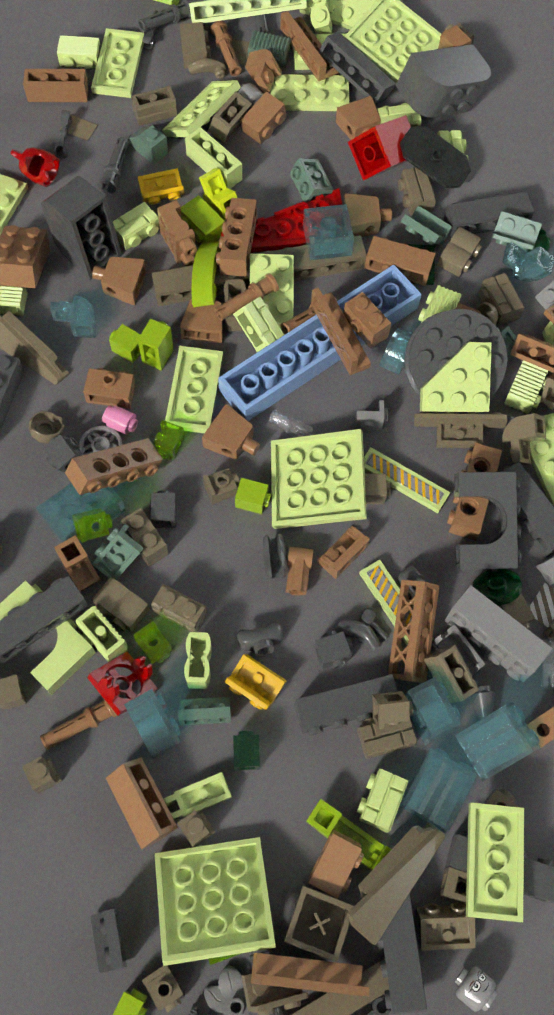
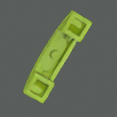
(204, 274)
(326, 818)

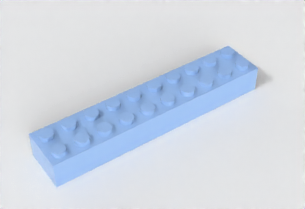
(308, 349)

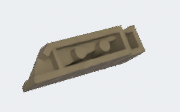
(31, 351)
(392, 881)

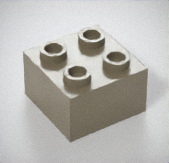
(319, 924)

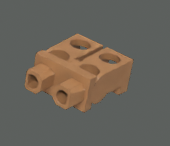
(177, 233)

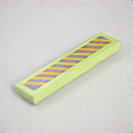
(406, 480)
(385, 591)

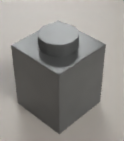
(163, 509)

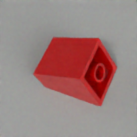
(380, 147)

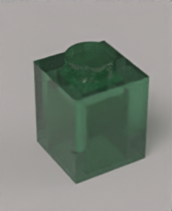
(246, 751)

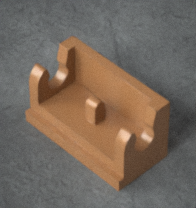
(343, 552)

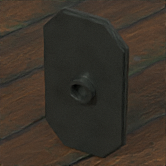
(435, 157)

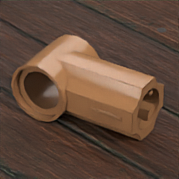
(299, 565)

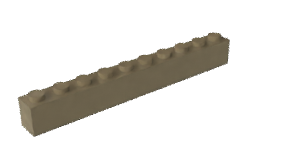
(176, 284)

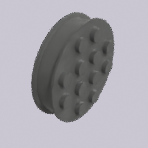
(442, 337)

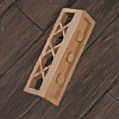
(307, 50)
(339, 332)
(418, 631)
(308, 974)

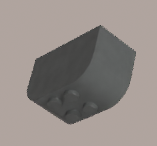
(443, 80)
(82, 225)

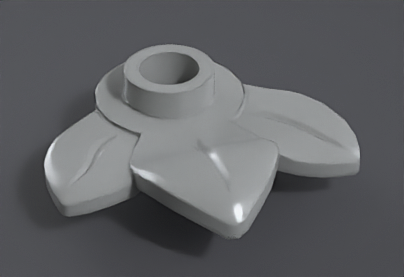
(228, 993)

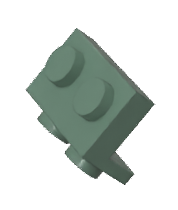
(430, 226)

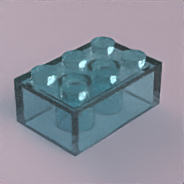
(60, 507)

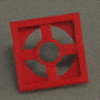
(111, 691)

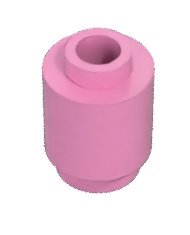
(120, 419)

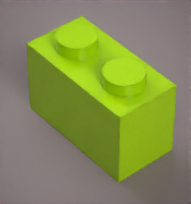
(202, 220)
(156, 344)

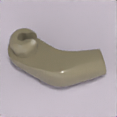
(207, 65)

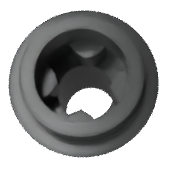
(483, 701)

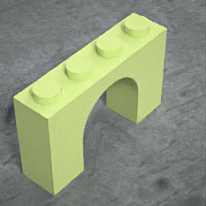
(70, 650)

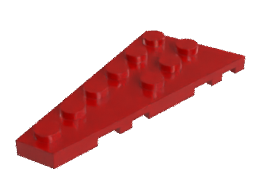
(286, 225)

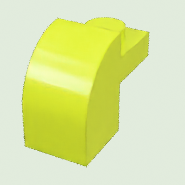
(216, 192)

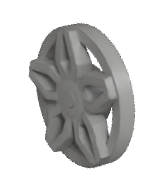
(99, 442)

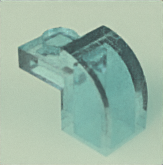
(528, 266)
(78, 313)
(395, 352)

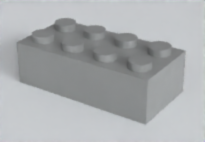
(498, 635)

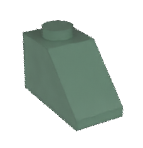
(149, 143)

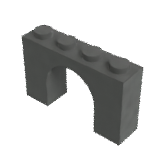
(501, 490)

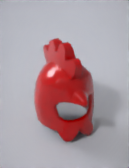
(38, 165)

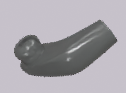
(359, 630)

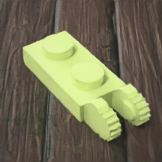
(199, 795)

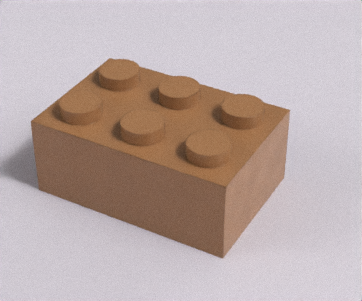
(22, 255)

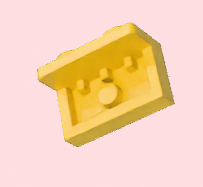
(160, 186)
(255, 682)

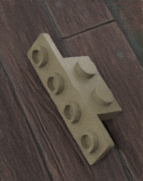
(459, 429)

